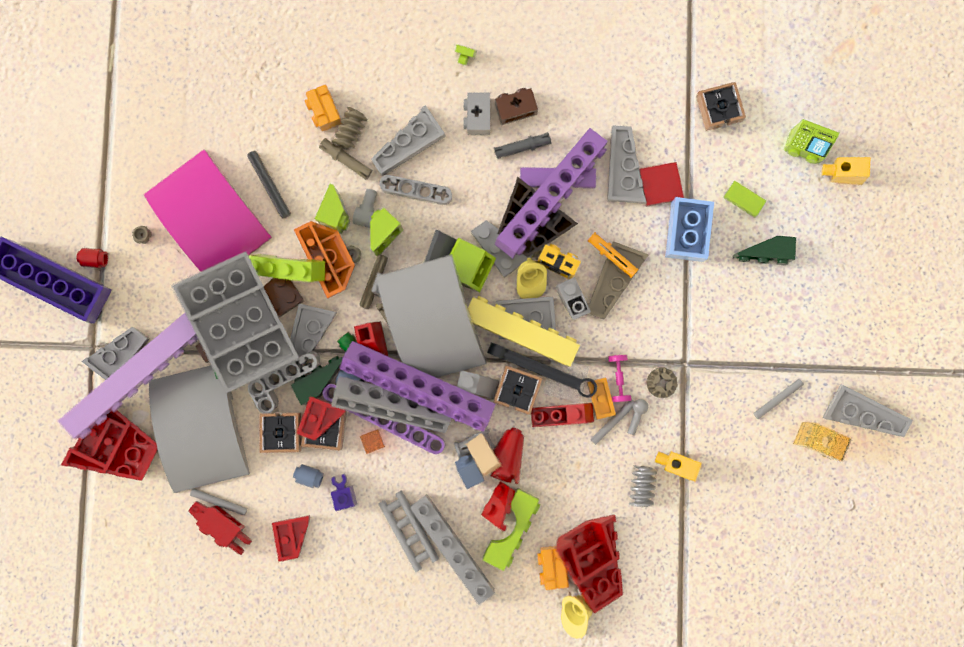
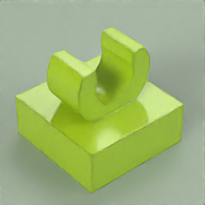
(465, 53)

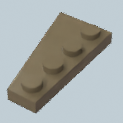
(613, 281)

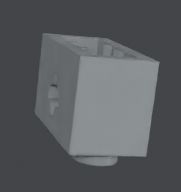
(481, 103)

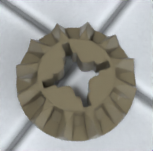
(654, 378)

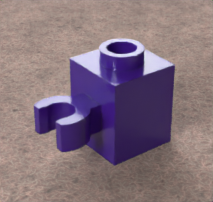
(344, 496)

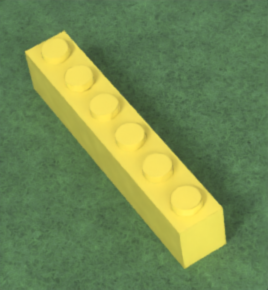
(522, 332)

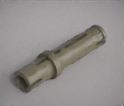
(339, 154)

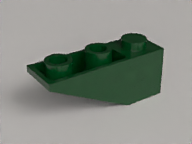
(778, 249)
(316, 381)

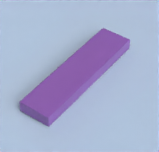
(536, 176)

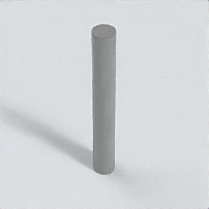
(779, 398)
(612, 422)
(218, 501)

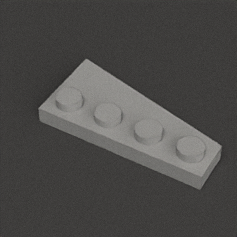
(414, 138)
(624, 173)
(861, 411)

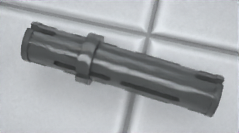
(522, 145)

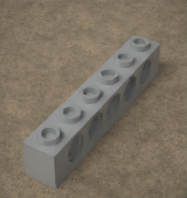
(382, 403)
(452, 549)

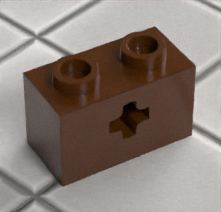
(509, 113)

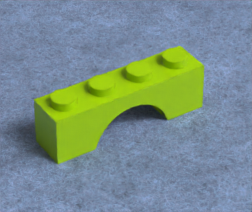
(291, 269)
(500, 551)

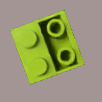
(472, 264)

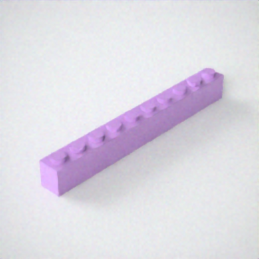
(128, 378)

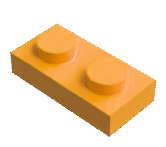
(602, 399)

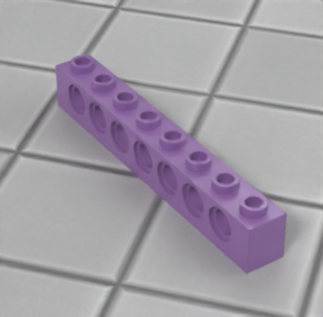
(589, 142)
(417, 386)

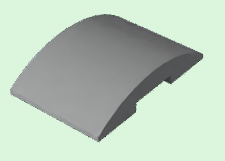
(430, 318)
(235, 322)
(196, 429)

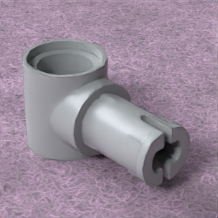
(363, 214)

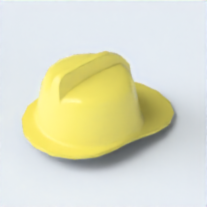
(531, 279)
(575, 615)

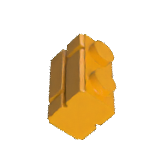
(323, 107)
(554, 571)

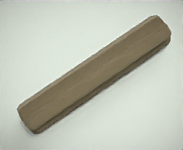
(368, 295)

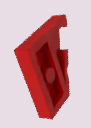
(318, 418)
(499, 505)
(289, 537)

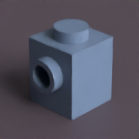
(469, 471)

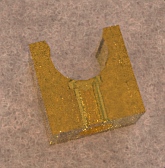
(811, 436)

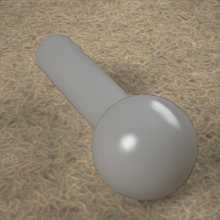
(640, 407)

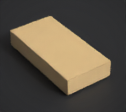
(483, 454)

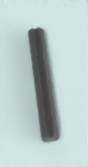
(268, 184)

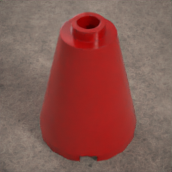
(509, 453)

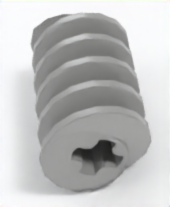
(643, 486)

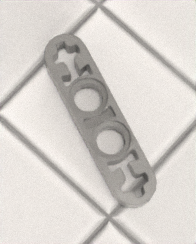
(416, 187)

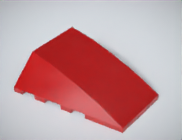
(114, 449)
(592, 561)

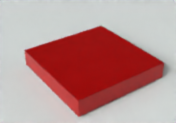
(661, 183)

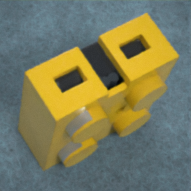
(558, 262)

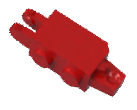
(220, 526)

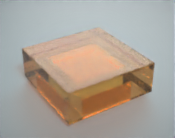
(372, 441)

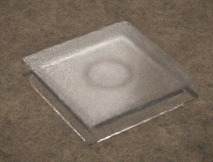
(562, 391)

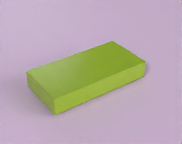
(744, 199)

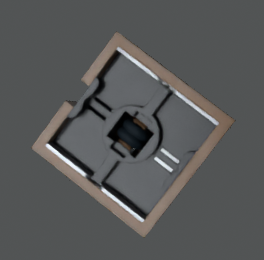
(720, 106)
(517, 390)
(279, 432)
(331, 438)

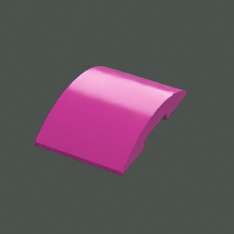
(205, 213)

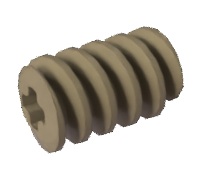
(349, 128)

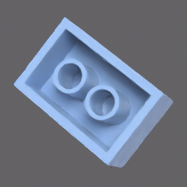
(689, 229)

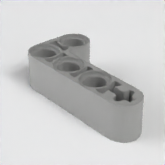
(285, 377)

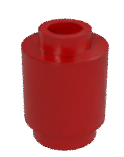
(92, 258)

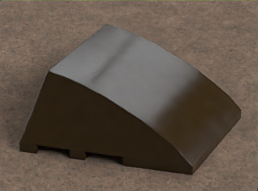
(555, 227)

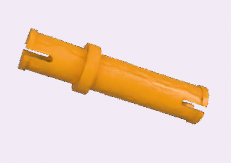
(595, 239)

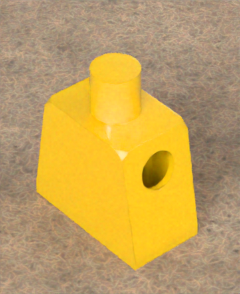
(848, 170)
(688, 467)

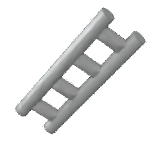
(419, 536)

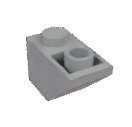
(572, 298)

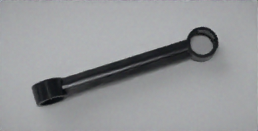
(539, 368)

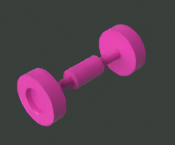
(619, 378)

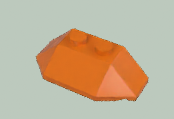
(327, 245)

